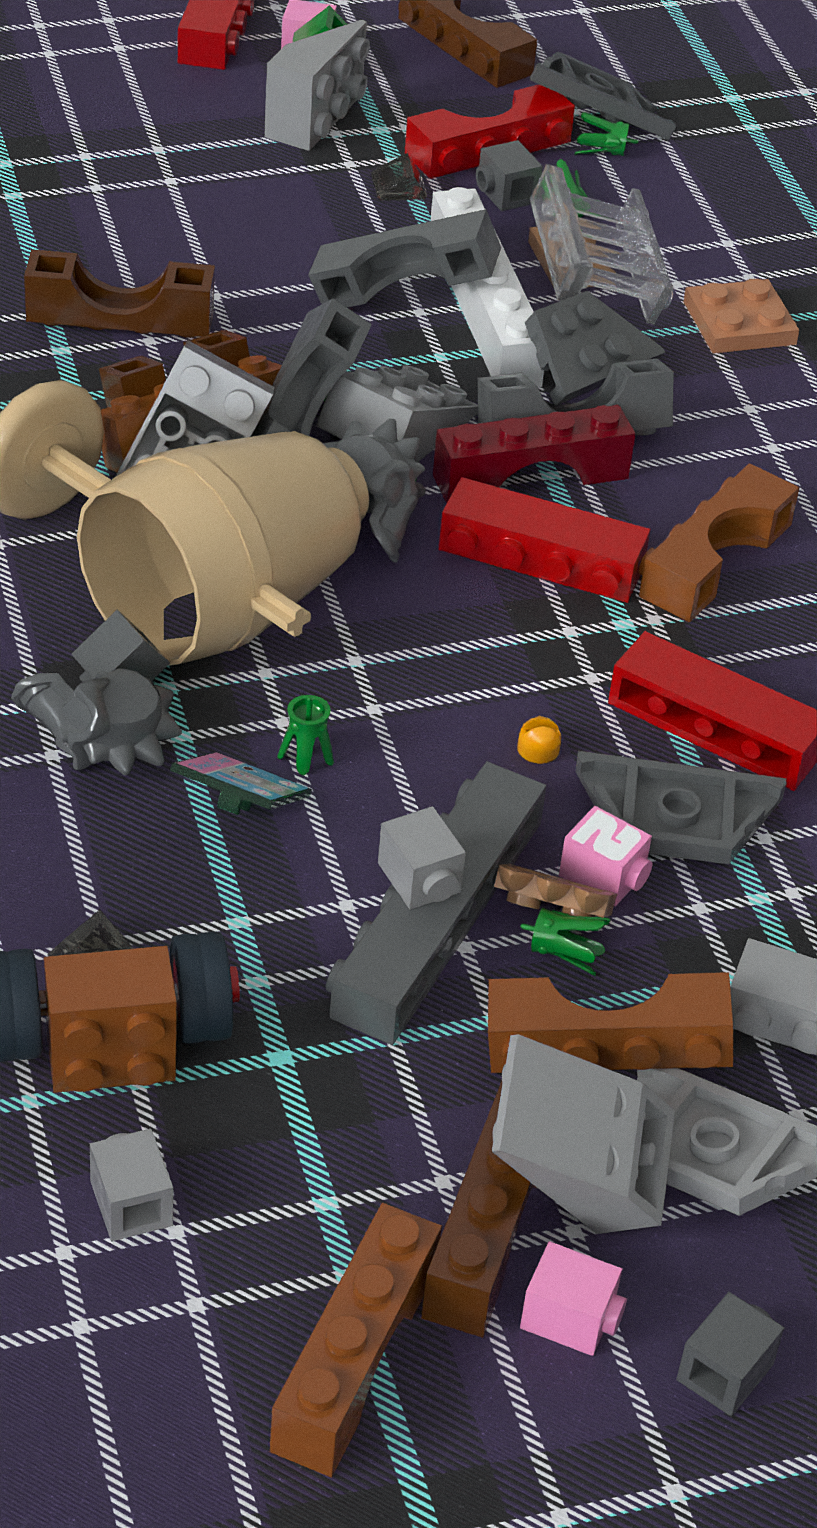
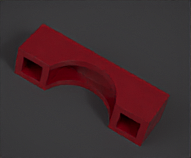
(590, 440)

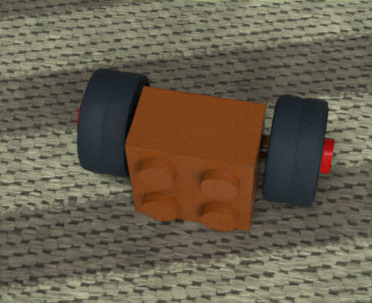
(117, 1009)

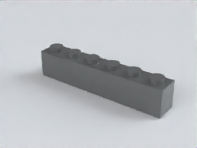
(406, 949)

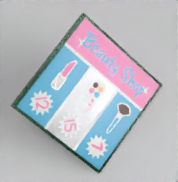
(240, 783)

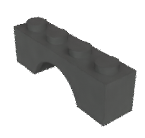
(454, 247)
(314, 363)
(638, 386)

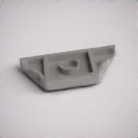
(730, 1144)

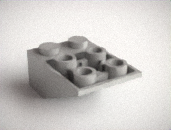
(315, 84)
(399, 395)
(199, 405)
(584, 1136)

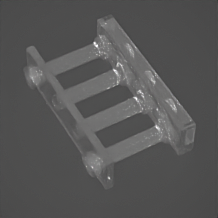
(571, 257)

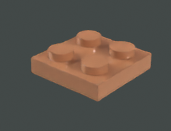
(740, 315)

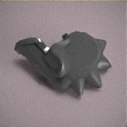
(389, 476)
(104, 718)

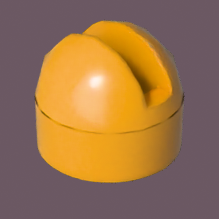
(539, 740)

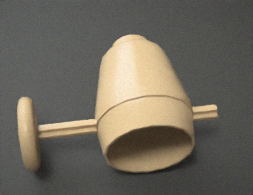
(229, 519)

